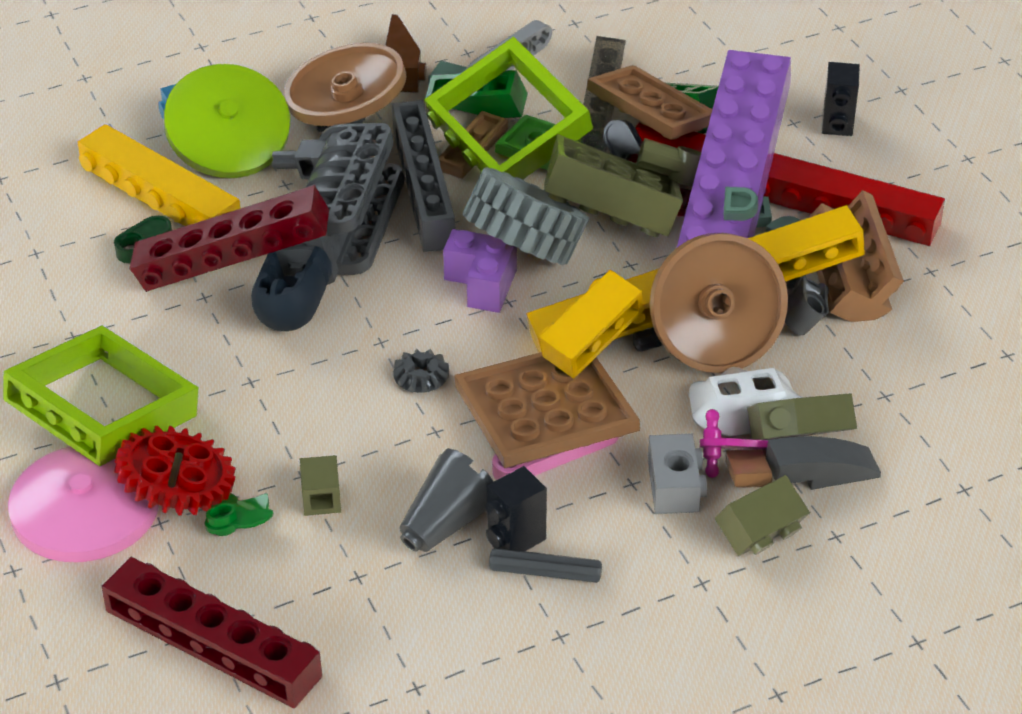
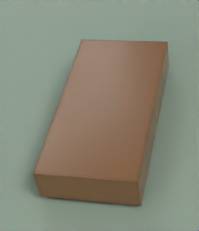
(748, 468)

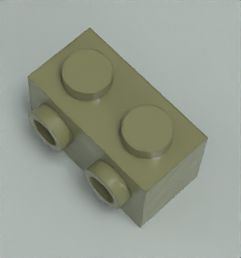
(763, 515)

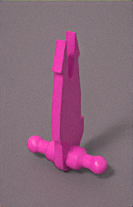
(713, 443)

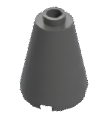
(446, 501)

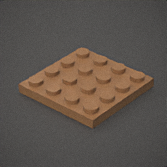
(540, 411)

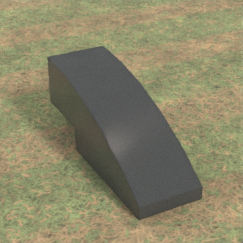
(820, 461)

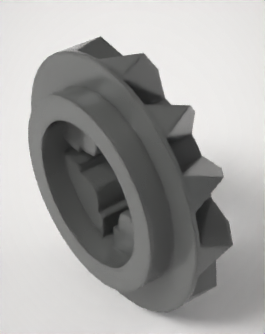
(421, 380)

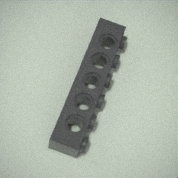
(423, 174)

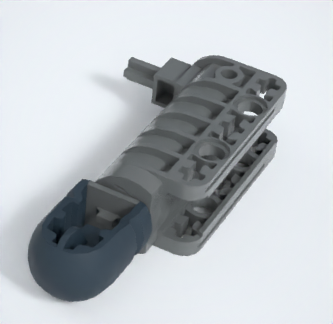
(349, 182)

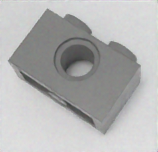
(675, 473)

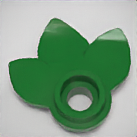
(234, 514)

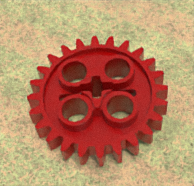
(147, 462)

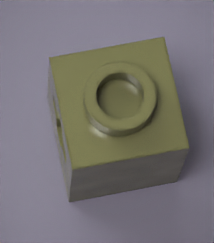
(320, 485)

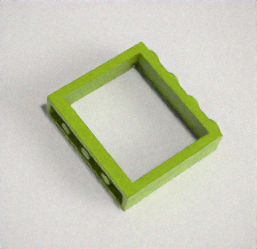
(538, 152)
(26, 391)

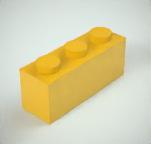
(591, 323)

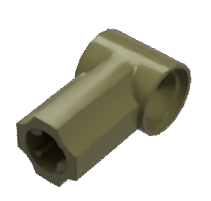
(677, 163)

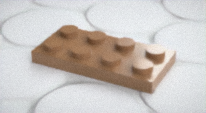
(651, 101)

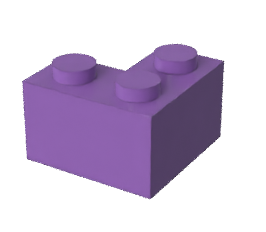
(483, 265)

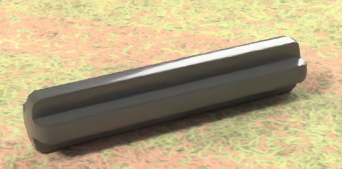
(545, 565)

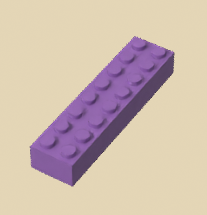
(738, 141)

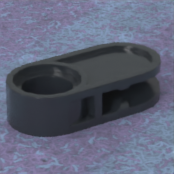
(622, 138)

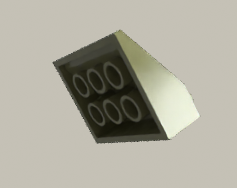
(612, 187)

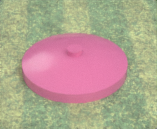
(75, 509)

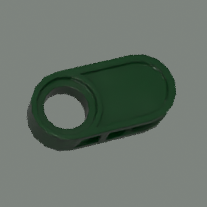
(145, 229)

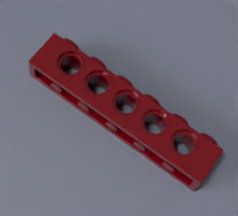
(230, 238)
(213, 631)

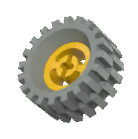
(525, 216)

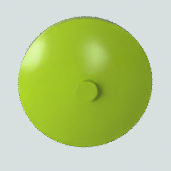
(226, 120)

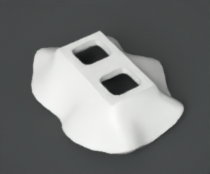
(733, 408)

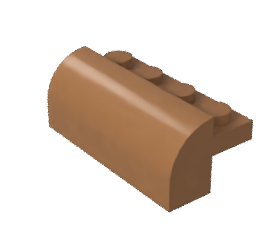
(863, 285)

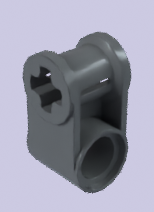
(805, 304)

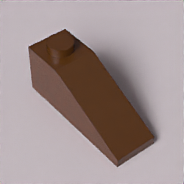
(403, 43)

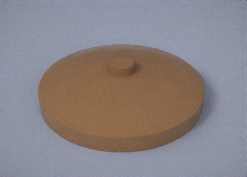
(345, 84)
(718, 302)

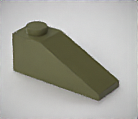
(802, 416)

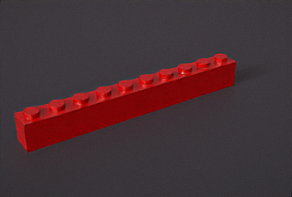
(806, 185)

